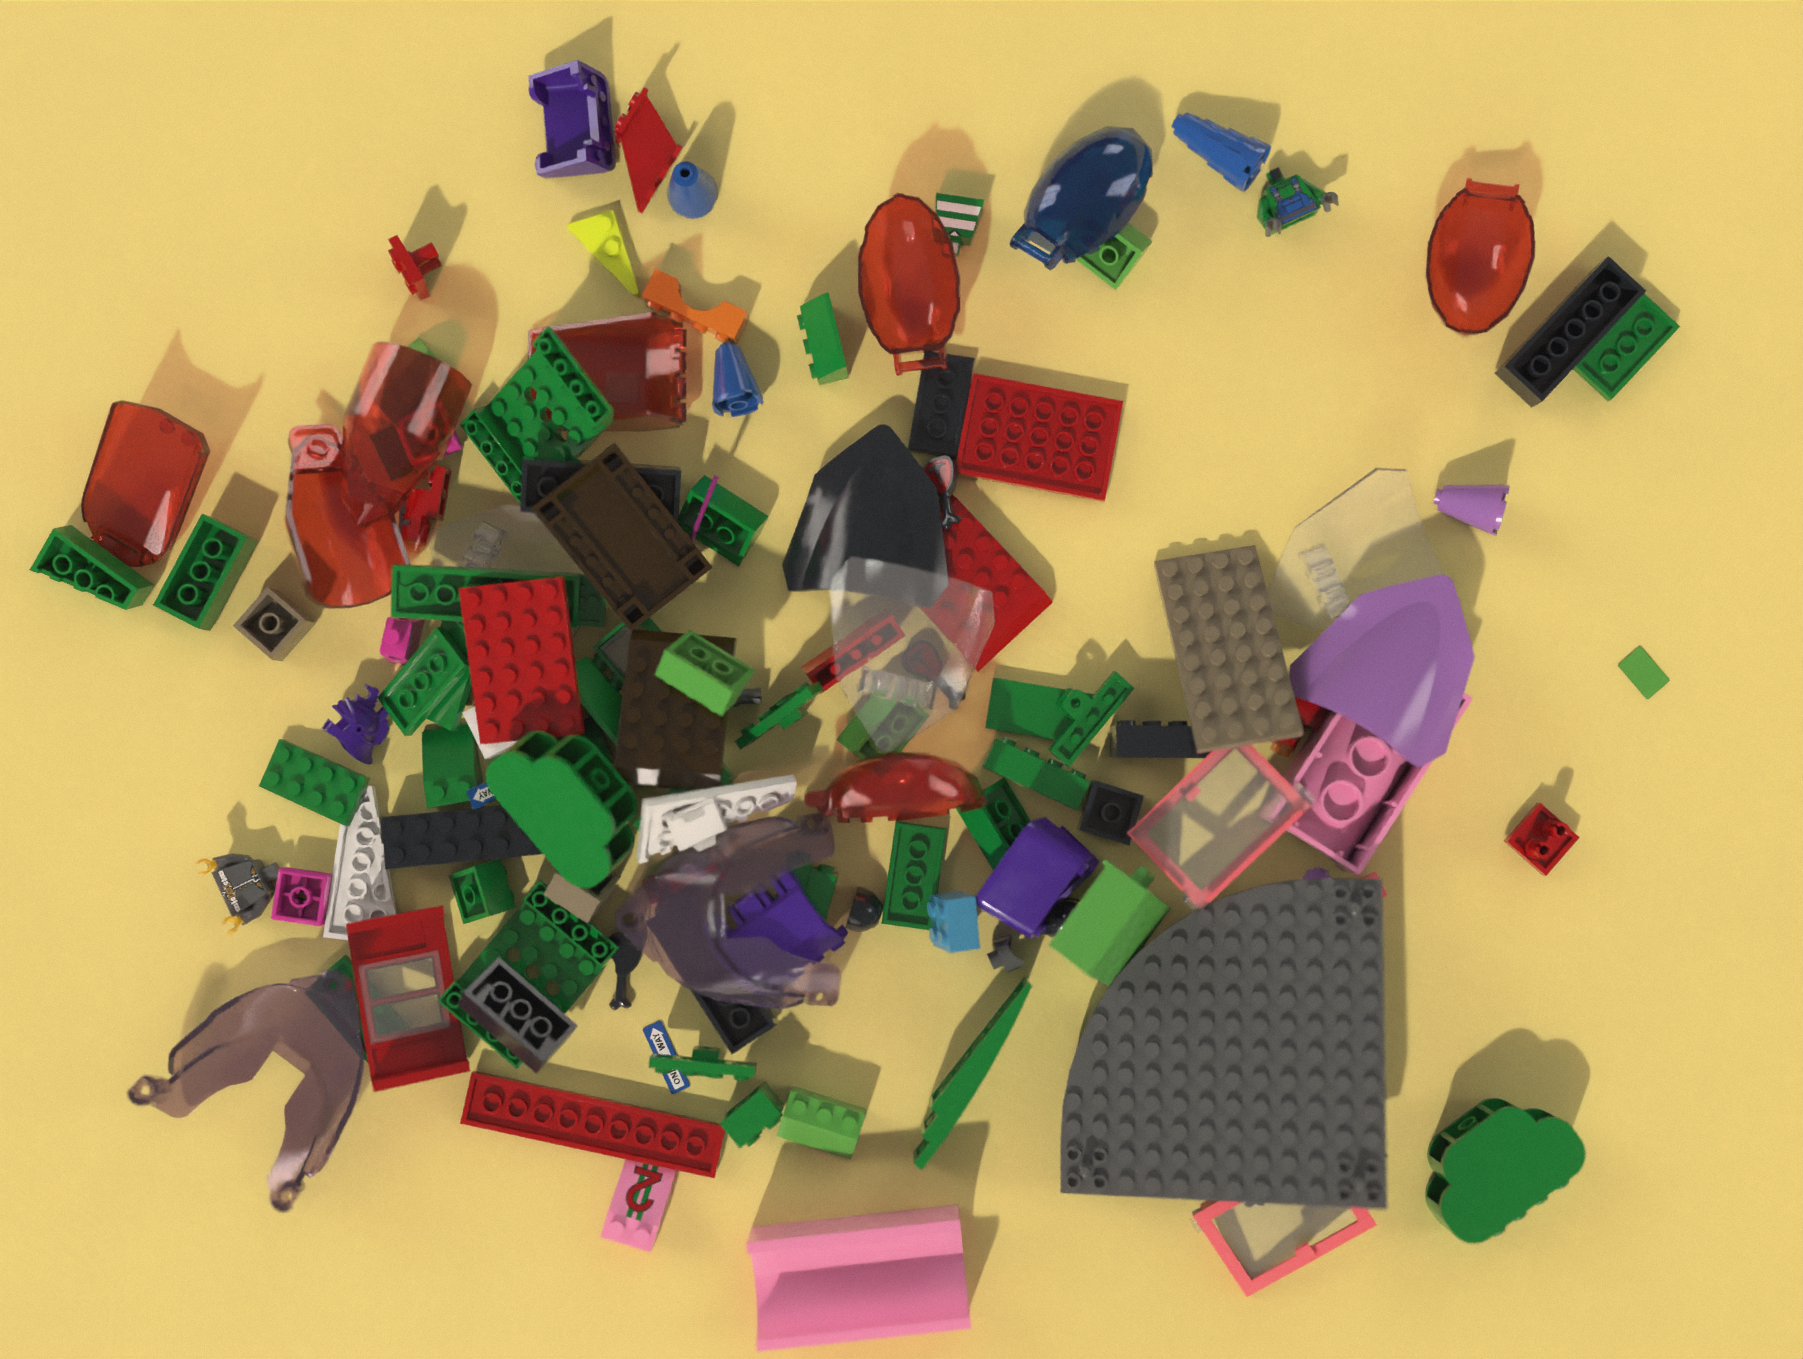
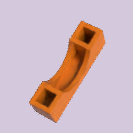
(724, 321)

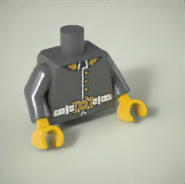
(243, 885)

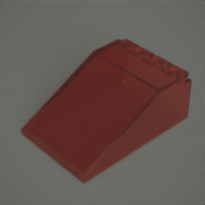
(633, 365)

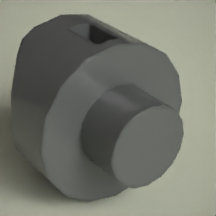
(1003, 956)

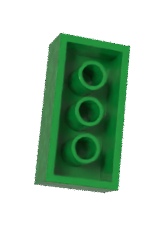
(205, 572)

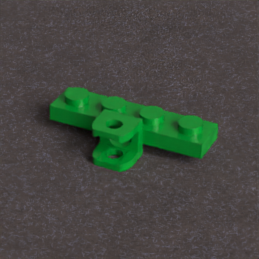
(784, 712)
(1087, 716)
(703, 1062)

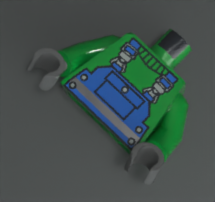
(1290, 202)

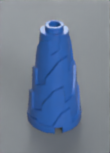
(1224, 149)

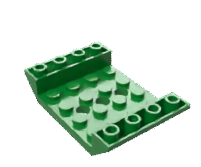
(518, 425)
(553, 940)

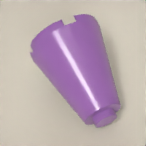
(1474, 504)

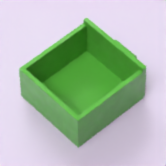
(1111, 923)

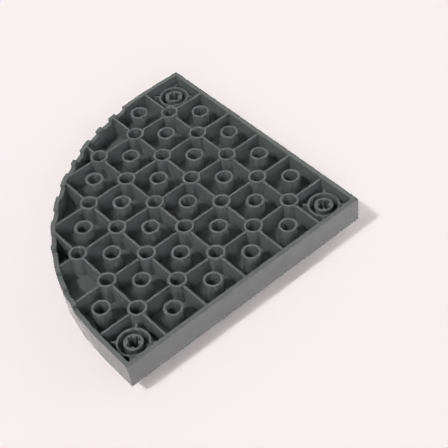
(1241, 1057)

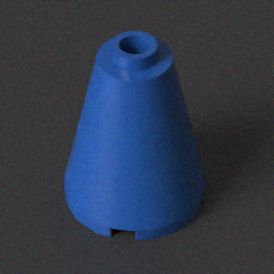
(691, 191)
(734, 383)

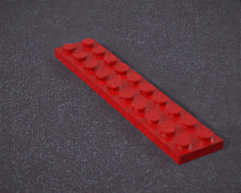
(593, 1124)

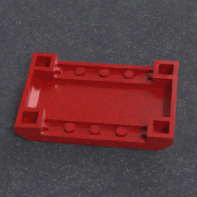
(983, 562)

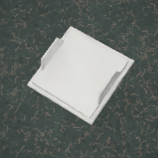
(697, 825)

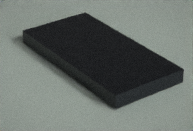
(941, 407)

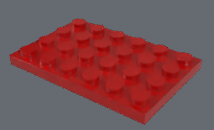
(1039, 437)
(521, 659)

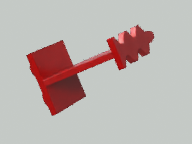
(646, 148)

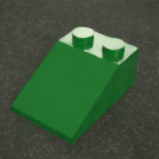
(449, 765)

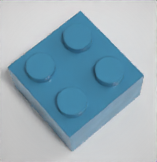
(953, 921)

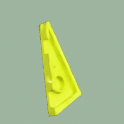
(604, 240)

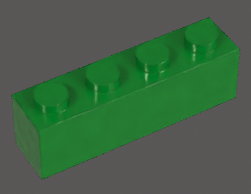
(1036, 774)

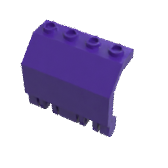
(787, 921)

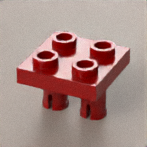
(414, 265)
(1541, 839)

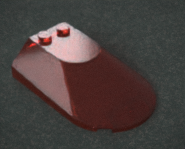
(142, 482)

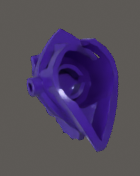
(360, 725)

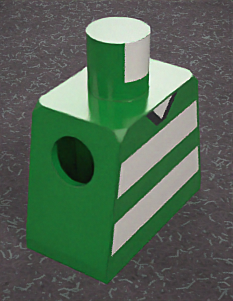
(959, 217)

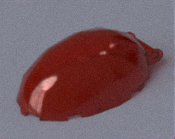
(1479, 257)
(909, 282)
(899, 787)

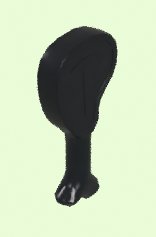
(625, 960)

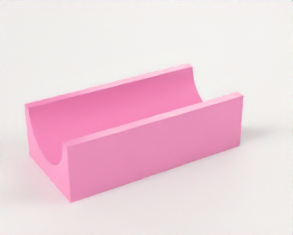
(1356, 786)
(859, 1278)

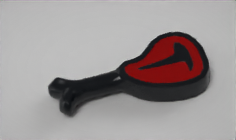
(944, 475)

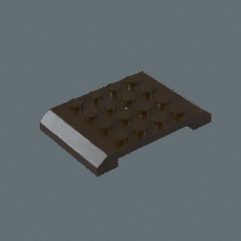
(622, 537)
(662, 731)

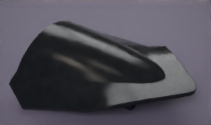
(866, 506)

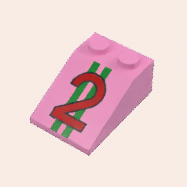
(638, 1205)

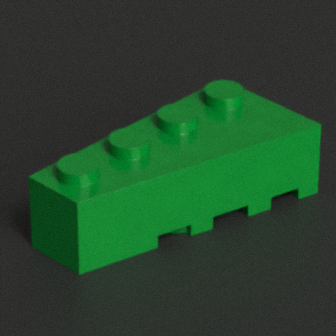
(82, 563)

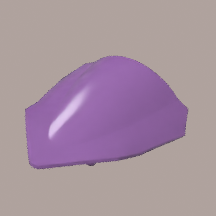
(1394, 666)

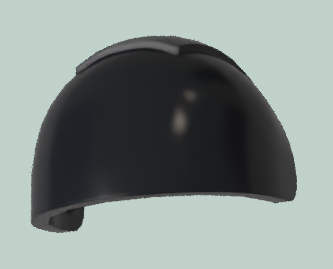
(864, 911)

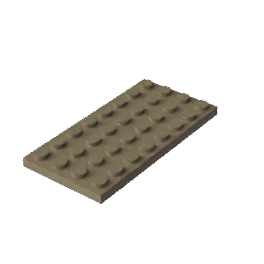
(1227, 649)

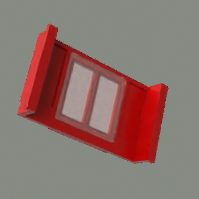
(399, 976)

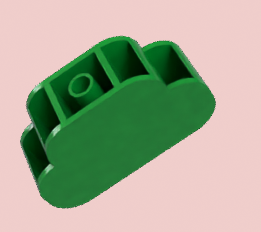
(566, 803)
(1498, 1167)

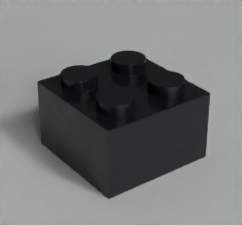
(1110, 812)

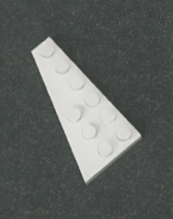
(734, 802)
(359, 880)

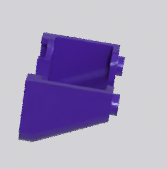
(575, 120)
(1033, 877)

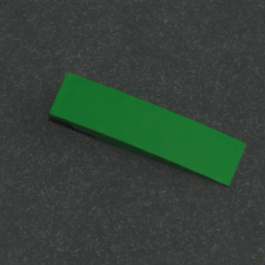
(434, 591)
(966, 1076)

